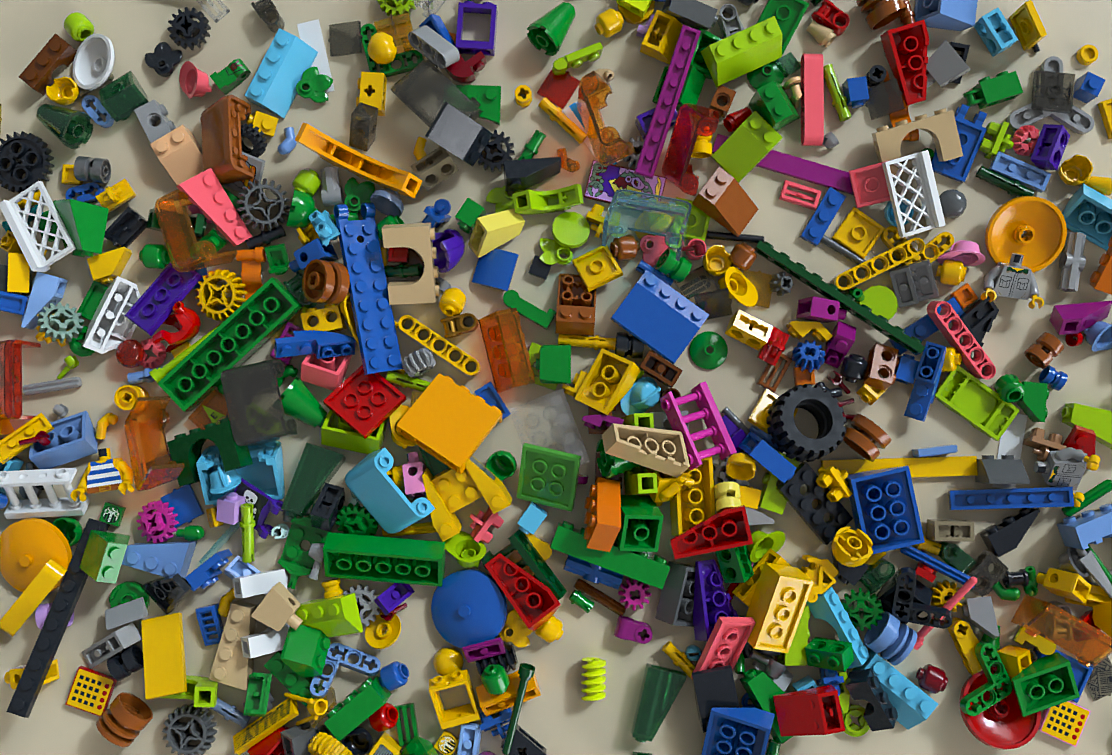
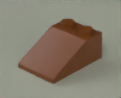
(726, 202)

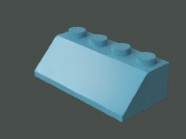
(279, 73)
(1090, 214)
(909, 700)

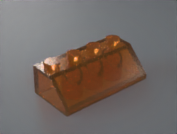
(506, 350)

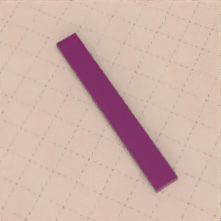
(667, 102)
(800, 169)

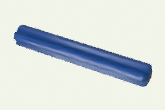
(935, 564)

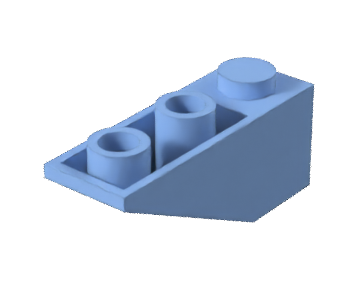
(45, 290)

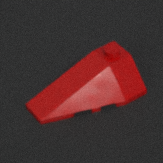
(717, 533)
(527, 595)

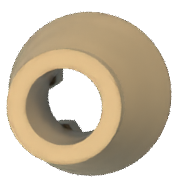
(822, 34)

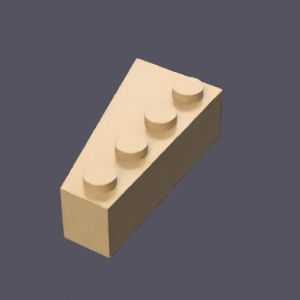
(648, 447)
(229, 664)

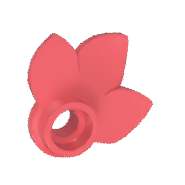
(652, 254)

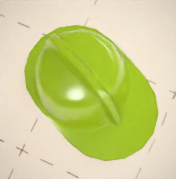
(763, 542)
(465, 549)

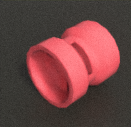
(690, 254)

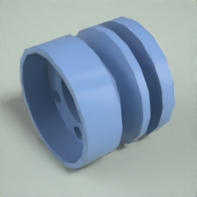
(891, 639)

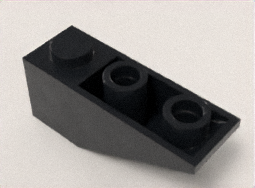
(1010, 532)

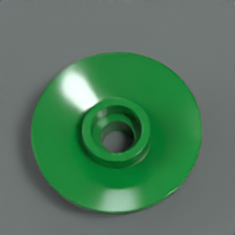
(758, 78)
(699, 354)

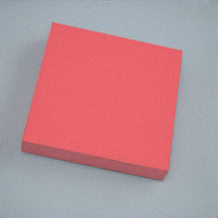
(869, 185)

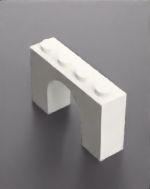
(255, 584)

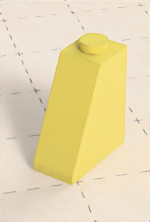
(494, 231)

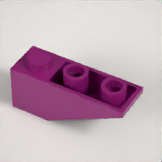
(1078, 317)

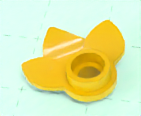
(519, 630)

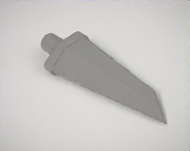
(1092, 566)

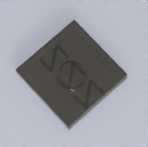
(1053, 91)

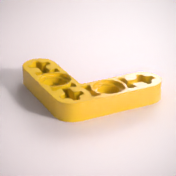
(937, 239)

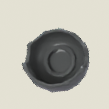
(952, 203)

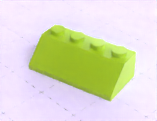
(744, 51)

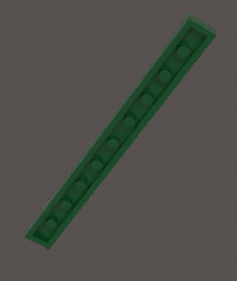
(846, 301)

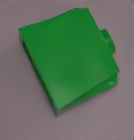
(554, 364)

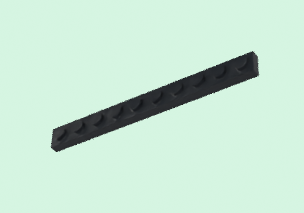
(53, 628)

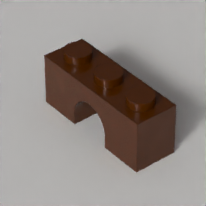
(53, 54)

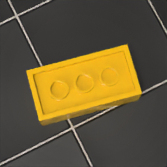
(778, 606)

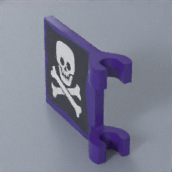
(262, 506)

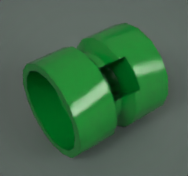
(677, 269)

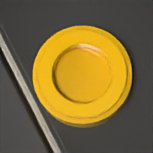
(1087, 54)

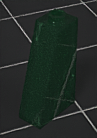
(313, 471)
(656, 697)

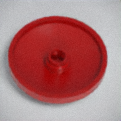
(1002, 723)

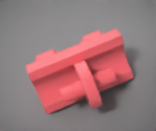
(481, 524)

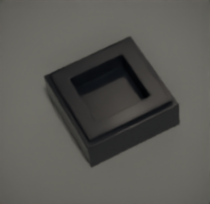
(539, 268)

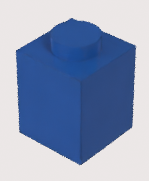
(1088, 87)
(856, 91)
(906, 369)

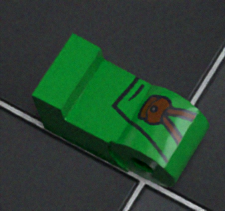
(231, 76)

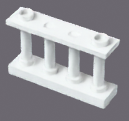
(44, 507)

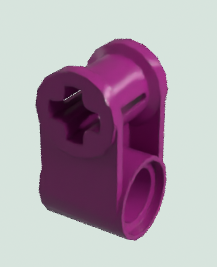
(630, 630)

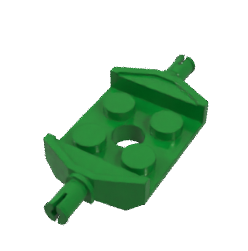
(294, 558)

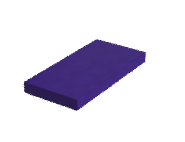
(160, 297)

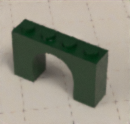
(188, 449)

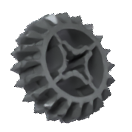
(265, 213)
(175, 727)

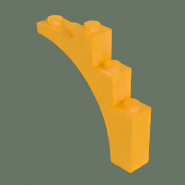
(358, 163)

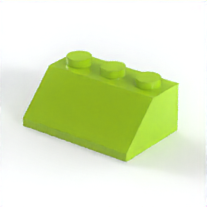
(340, 435)
(332, 615)

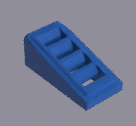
(200, 612)

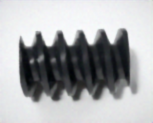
(505, 660)

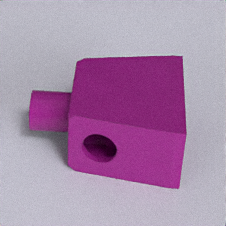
(820, 310)

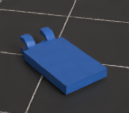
(970, 137)

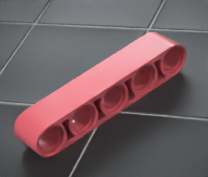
(812, 100)
(969, 342)

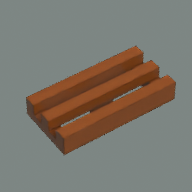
(766, 385)

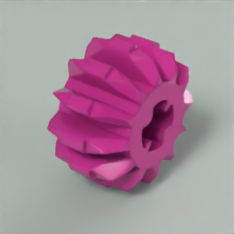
(635, 600)

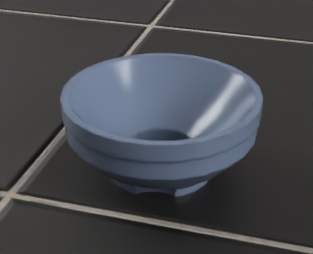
(387, 202)

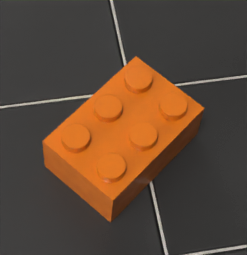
(603, 514)

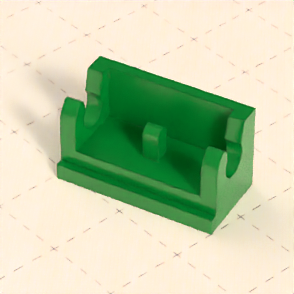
(257, 694)

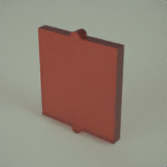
(559, 88)

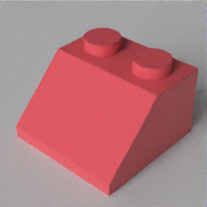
(325, 371)

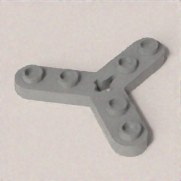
(1076, 120)

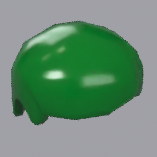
(501, 464)
(70, 528)

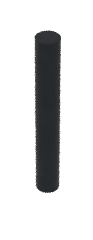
(731, 237)

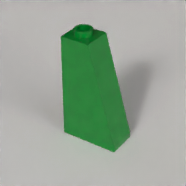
(761, 692)

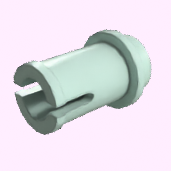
(284, 531)

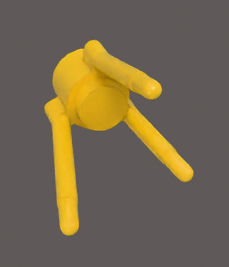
(314, 706)

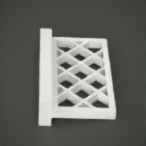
(925, 190)
(26, 238)

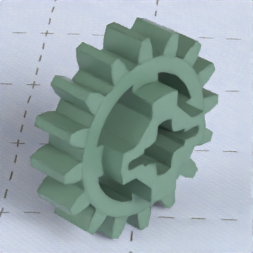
(60, 322)

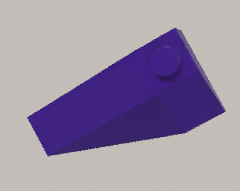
(709, 599)

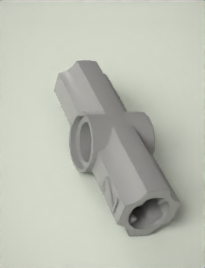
(1072, 262)

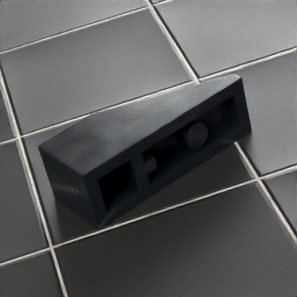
(529, 172)

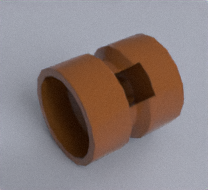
(1044, 349)

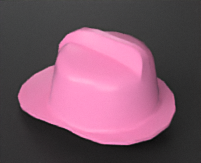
(964, 251)

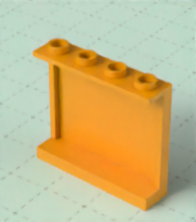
(449, 422)

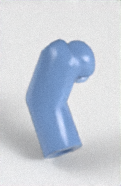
(289, 143)

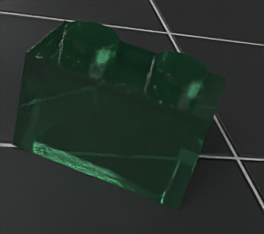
(122, 96)

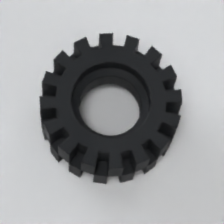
(256, 139)

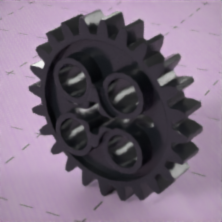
(34, 171)

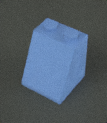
(946, 14)

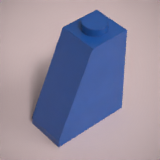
(768, 457)

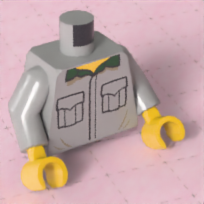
(1012, 281)
(1066, 469)

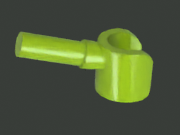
(72, 362)

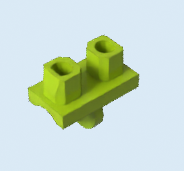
(998, 140)

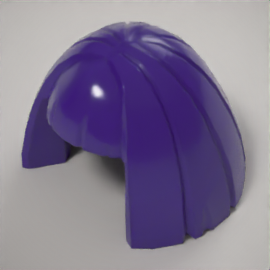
(449, 248)

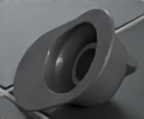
(1069, 563)

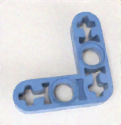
(337, 661)

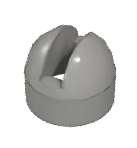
(830, 140)

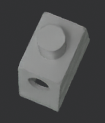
(945, 65)

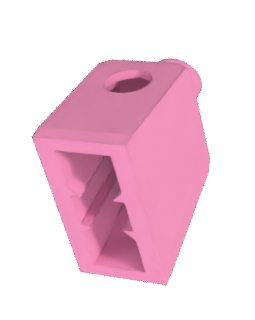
(414, 484)

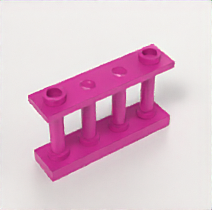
(709, 413)

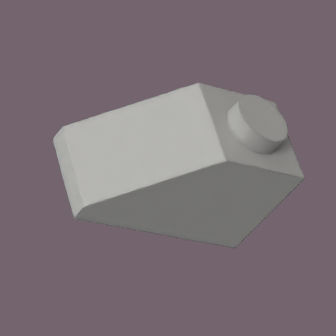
(981, 615)

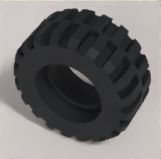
(822, 407)

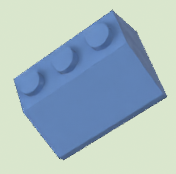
(69, 441)

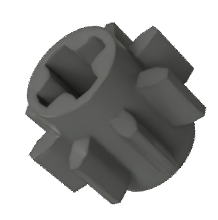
(781, 283)

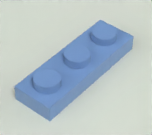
(1018, 170)

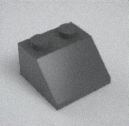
(1001, 471)

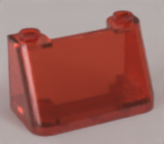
(690, 122)

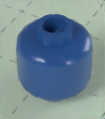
(394, 675)

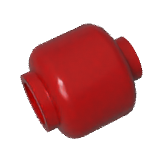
(384, 718)

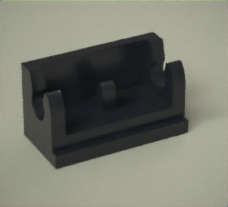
(126, 228)

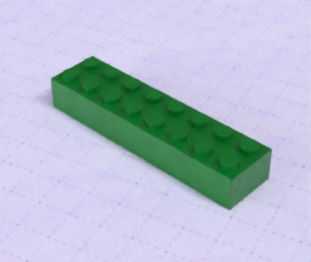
(230, 344)

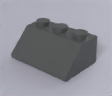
(677, 595)

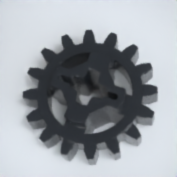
(192, 30)
(501, 155)

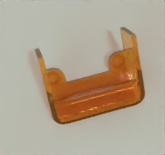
(179, 236)
(148, 443)
(1064, 630)

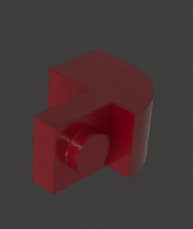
(464, 70)

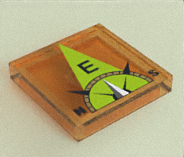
(210, 410)

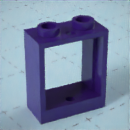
(473, 47)

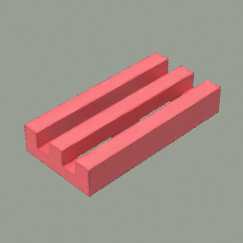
(796, 201)

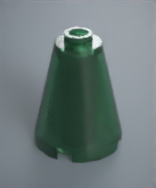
(66, 124)

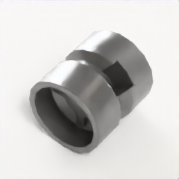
(92, 169)

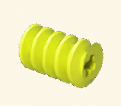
(594, 679)

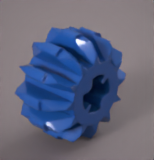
(808, 356)

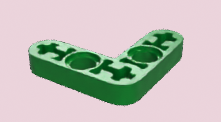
(387, 68)
(994, 681)

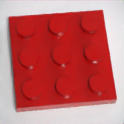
(364, 401)

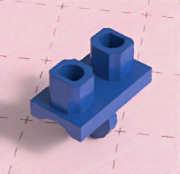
(438, 213)
(830, 677)
(489, 722)

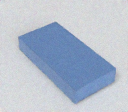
(937, 450)

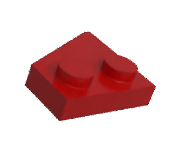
(1082, 439)

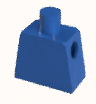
(310, 252)

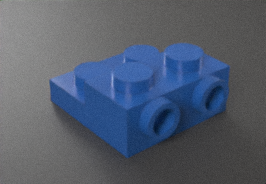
(208, 572)

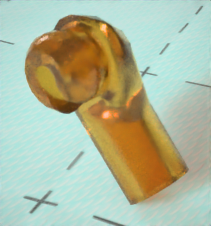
(567, 163)

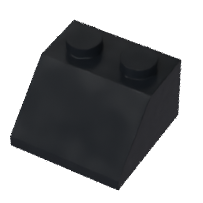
(886, 594)

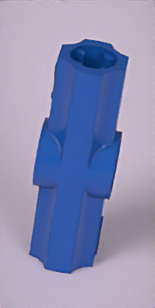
(593, 572)

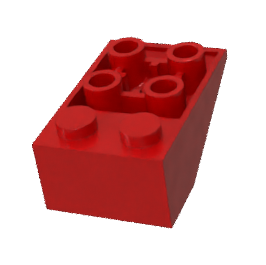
(809, 712)

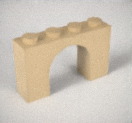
(940, 126)
(418, 237)

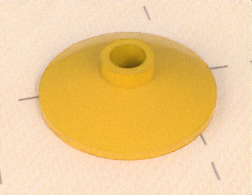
(375, 632)

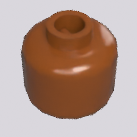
(624, 247)
(742, 256)

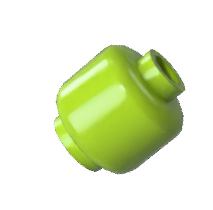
(78, 26)
(307, 182)

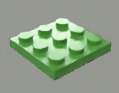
(548, 477)

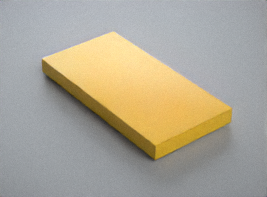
(163, 656)

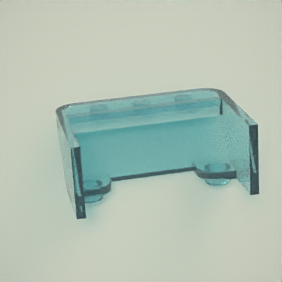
(648, 215)

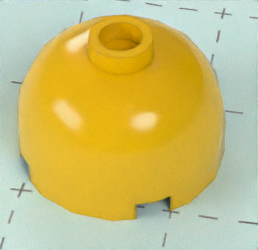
(851, 547)

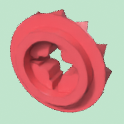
(1023, 134)
(158, 349)

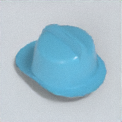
(642, 396)
(223, 481)

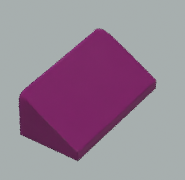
(484, 649)

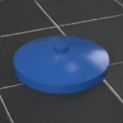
(469, 608)

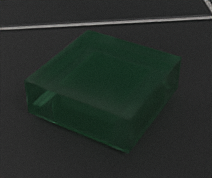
(788, 64)

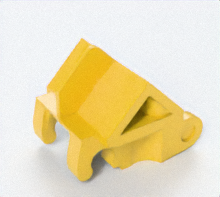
(822, 574)

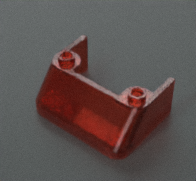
(12, 379)

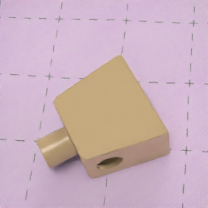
(278, 609)

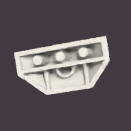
(109, 324)

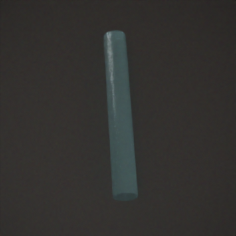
(220, 542)

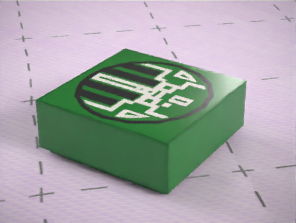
(112, 514)

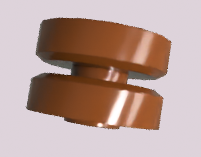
(325, 282)
(866, 437)

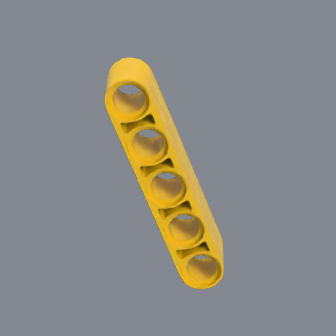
(885, 258)
(430, 343)
(32, 597)

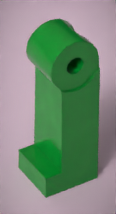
(529, 311)

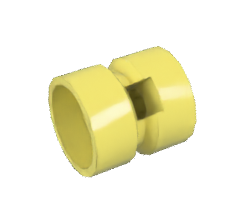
(727, 495)

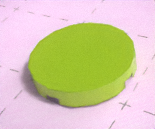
(570, 229)
(881, 301)

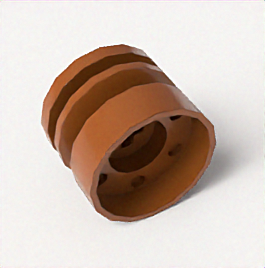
(882, 11)
(124, 719)

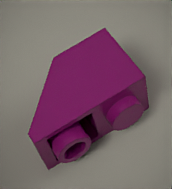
(839, 344)

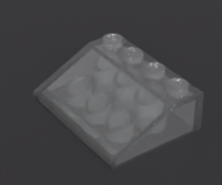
(549, 424)

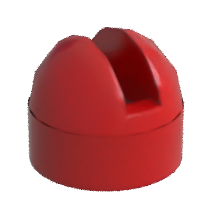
(1074, 342)

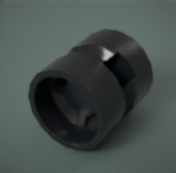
(628, 345)
(125, 663)

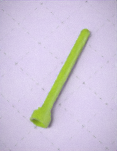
(160, 373)

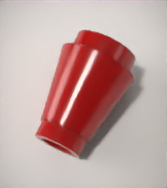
(736, 118)

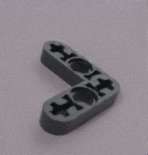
(911, 608)

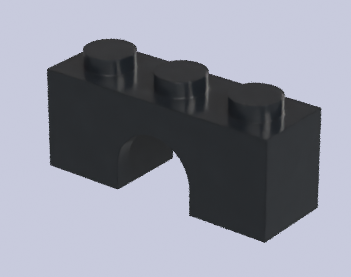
(879, 711)

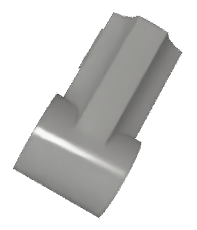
(332, 192)

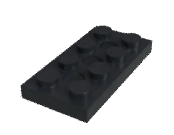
(803, 504)

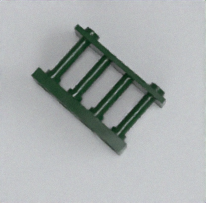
(530, 558)

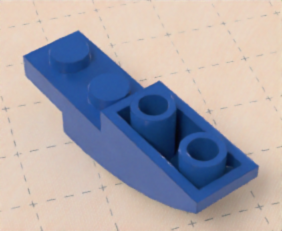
(320, 343)
(926, 381)

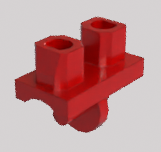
(774, 347)

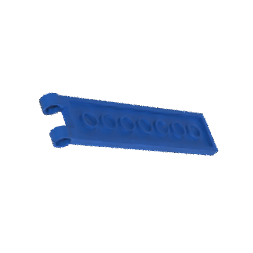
(368, 290)

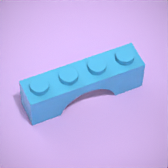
(832, 611)

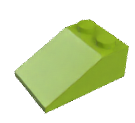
(747, 146)

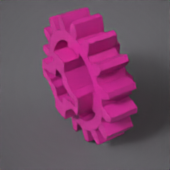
(158, 521)

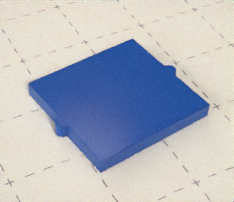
(184, 504)

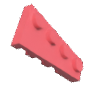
(212, 199)

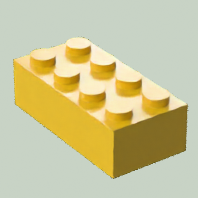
(696, 502)

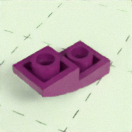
(596, 420)

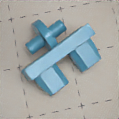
(324, 226)

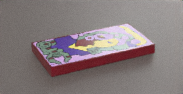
(606, 180)

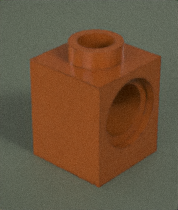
(725, 94)

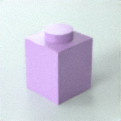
(229, 508)

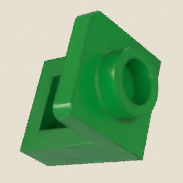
(277, 259)

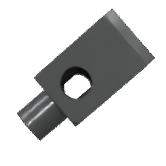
(298, 737)

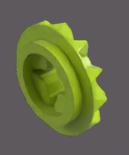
(853, 729)

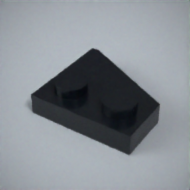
(980, 318)

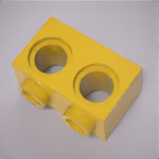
(323, 319)
(748, 330)

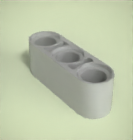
(433, 46)

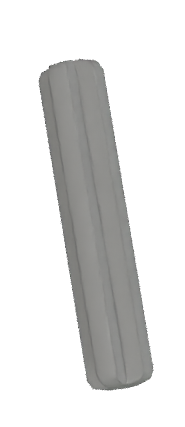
(50, 386)

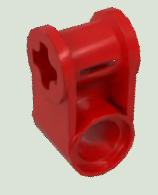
(831, 15)

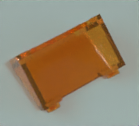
(604, 140)

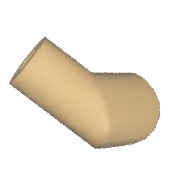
(606, 74)

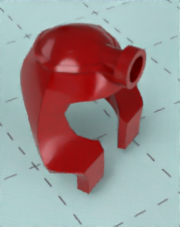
(185, 321)

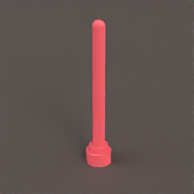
(967, 586)

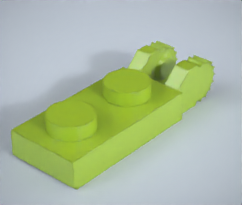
(577, 58)

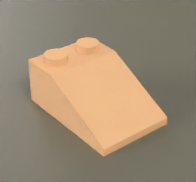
(179, 154)

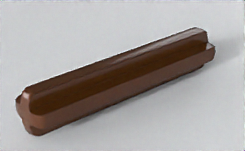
(600, 597)

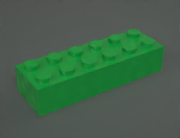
(384, 559)
(628, 563)

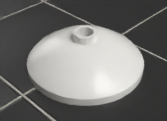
(93, 62)

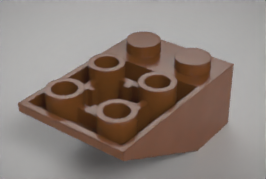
(575, 307)

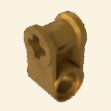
(457, 325)

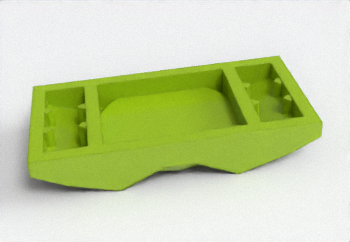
(976, 403)

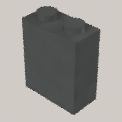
(691, 13)

